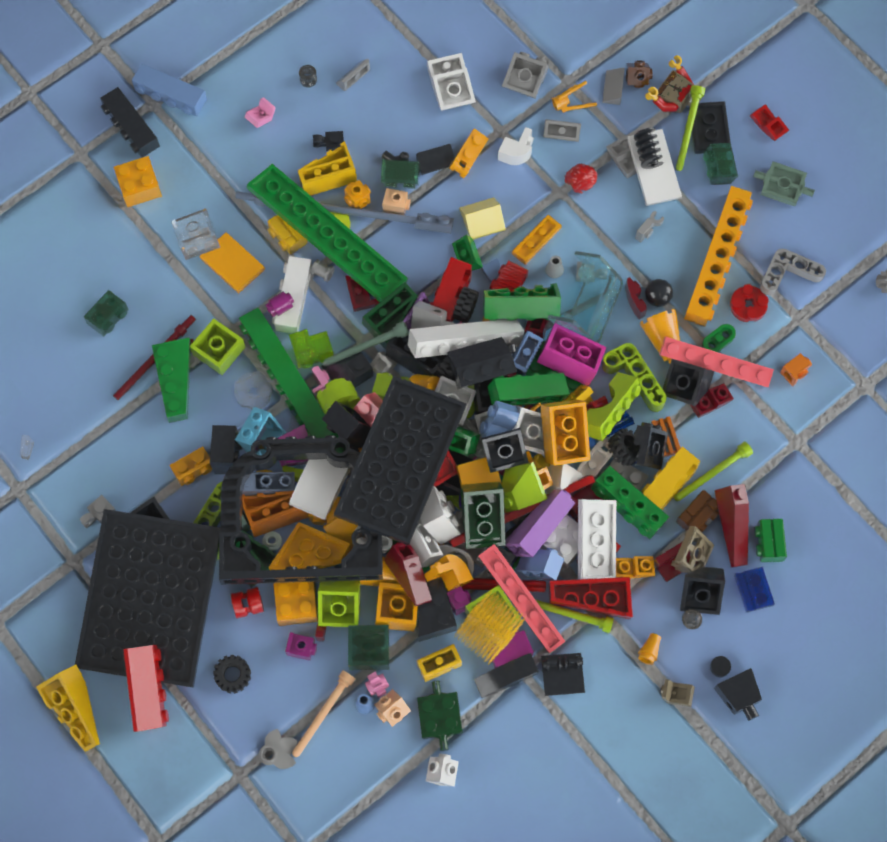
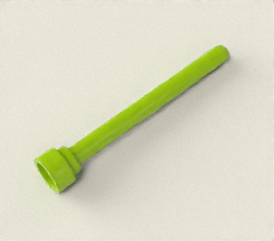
(697, 93)
(742, 451)
(603, 623)

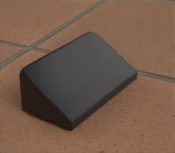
(435, 158)

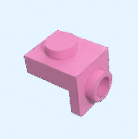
(261, 114)
(321, 378)

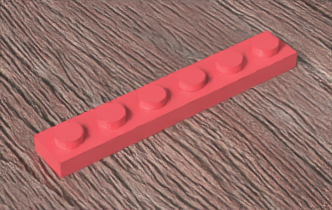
(716, 362)
(521, 598)

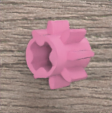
(376, 684)

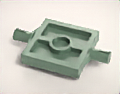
(783, 183)

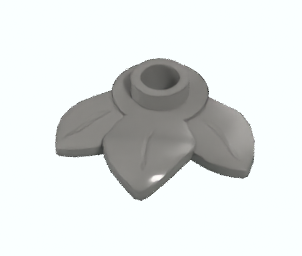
(281, 749)

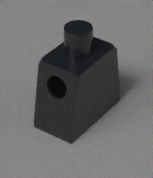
(740, 694)

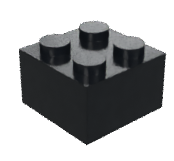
(347, 424)
(224, 448)

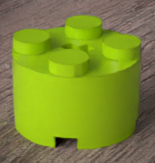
(340, 391)

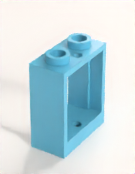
(249, 433)

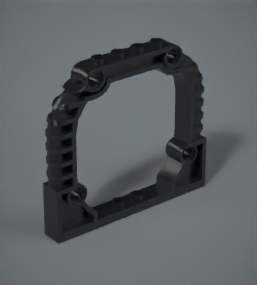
(239, 566)

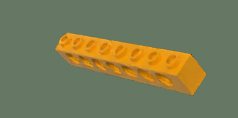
(738, 199)

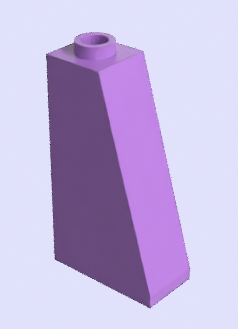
(539, 524)

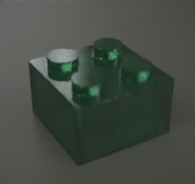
(400, 173)
(368, 647)

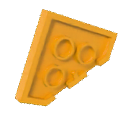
(310, 548)

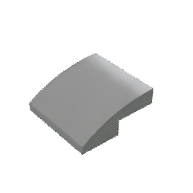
(622, 156)

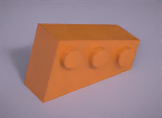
(270, 511)

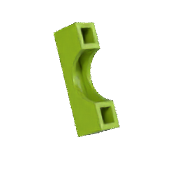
(623, 391)

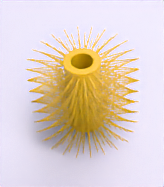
(489, 626)

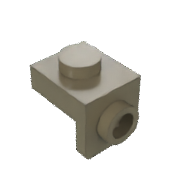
(677, 693)

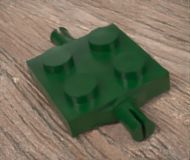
(439, 715)

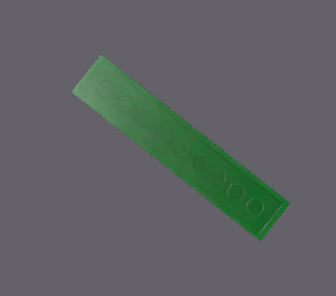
(326, 233)

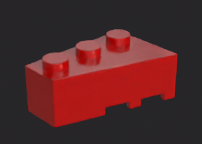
(455, 277)

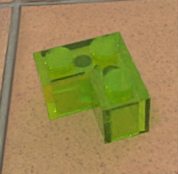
(310, 349)

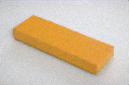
(536, 239)

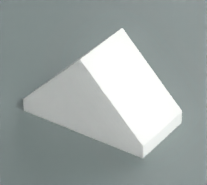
(562, 476)

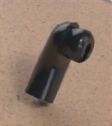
(404, 156)

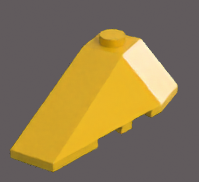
(70, 700)

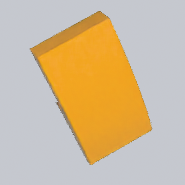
(635, 567)

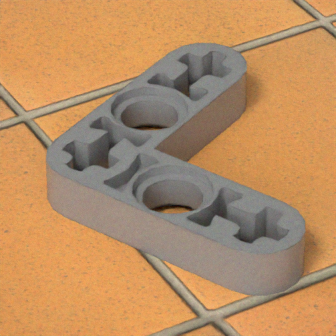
(783, 265)

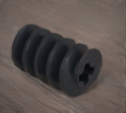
(647, 149)

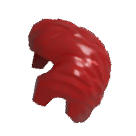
(581, 177)

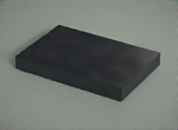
(710, 126)

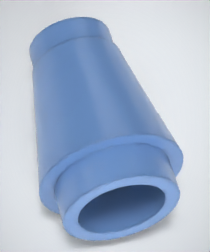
(367, 707)

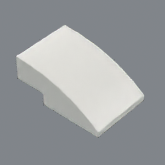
(450, 81)
(318, 487)

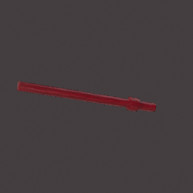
(179, 331)

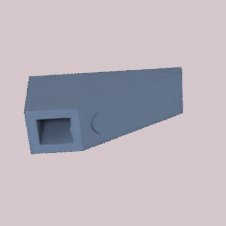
(269, 483)

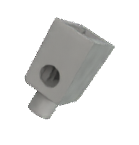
(428, 316)

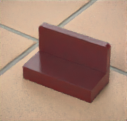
(664, 561)

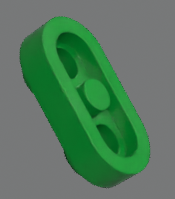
(717, 339)

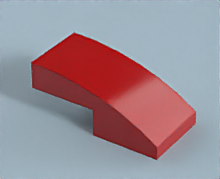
(768, 123)

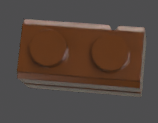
(699, 512)

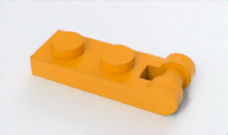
(468, 152)

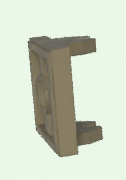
(704, 546)

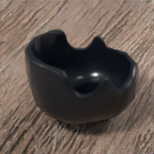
(658, 292)

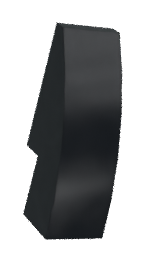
(506, 675)

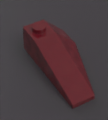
(734, 516)

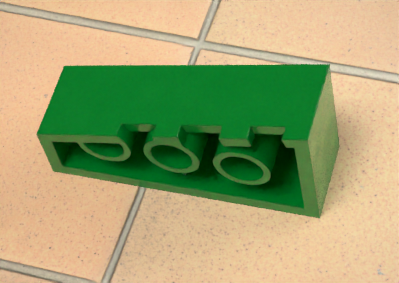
(522, 303)
(173, 372)

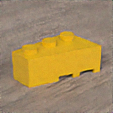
(329, 172)
(672, 478)

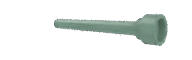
(399, 330)

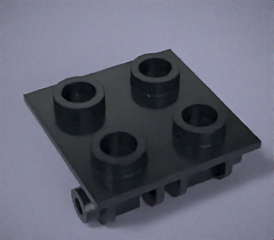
(563, 674)

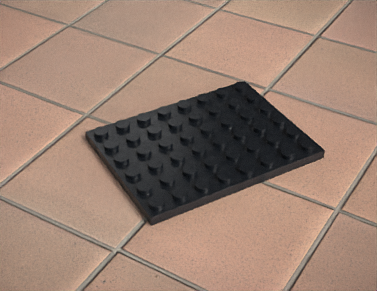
(148, 590)

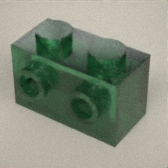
(720, 164)
(106, 313)

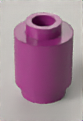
(279, 304)

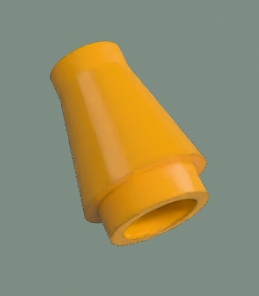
(649, 650)

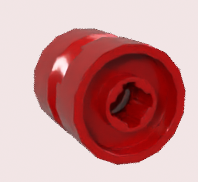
(254, 601)

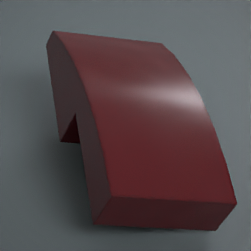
(633, 293)
(712, 400)

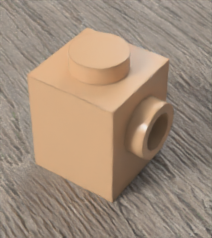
(396, 201)

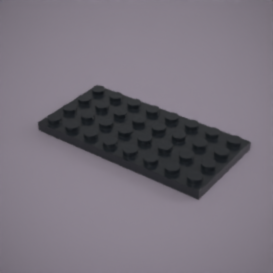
(400, 460)

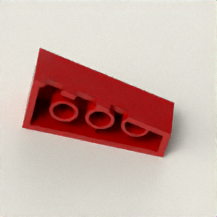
(600, 595)

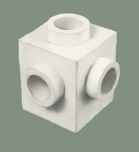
(442, 770)

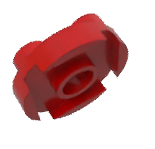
(752, 294)

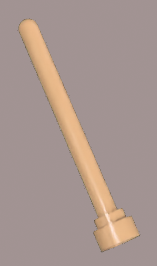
(345, 680)

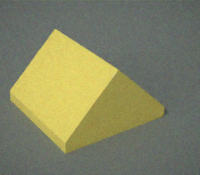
(483, 218)

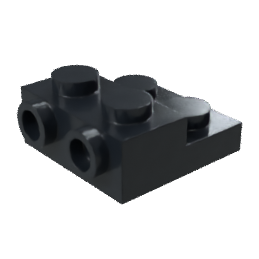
(652, 445)

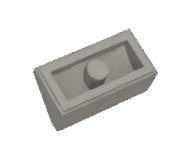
(354, 75)
(613, 86)
(562, 130)

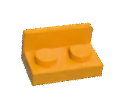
(191, 466)

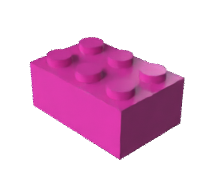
(571, 354)

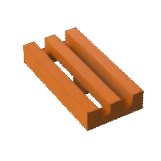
(661, 422)

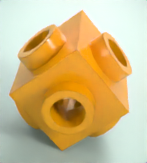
(357, 195)

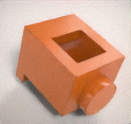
(796, 369)

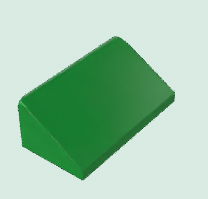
(467, 252)

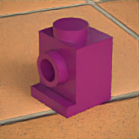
(459, 599)
(304, 653)

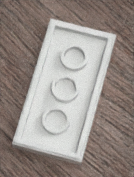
(658, 183)
(596, 539)

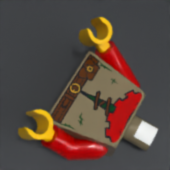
(674, 91)

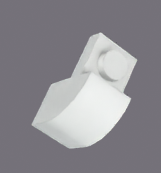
(516, 152)

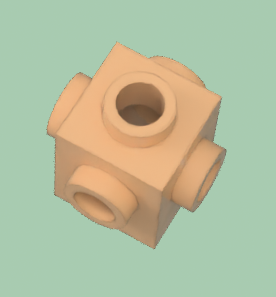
(391, 708)

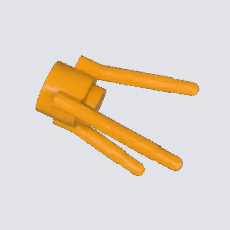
(561, 101)

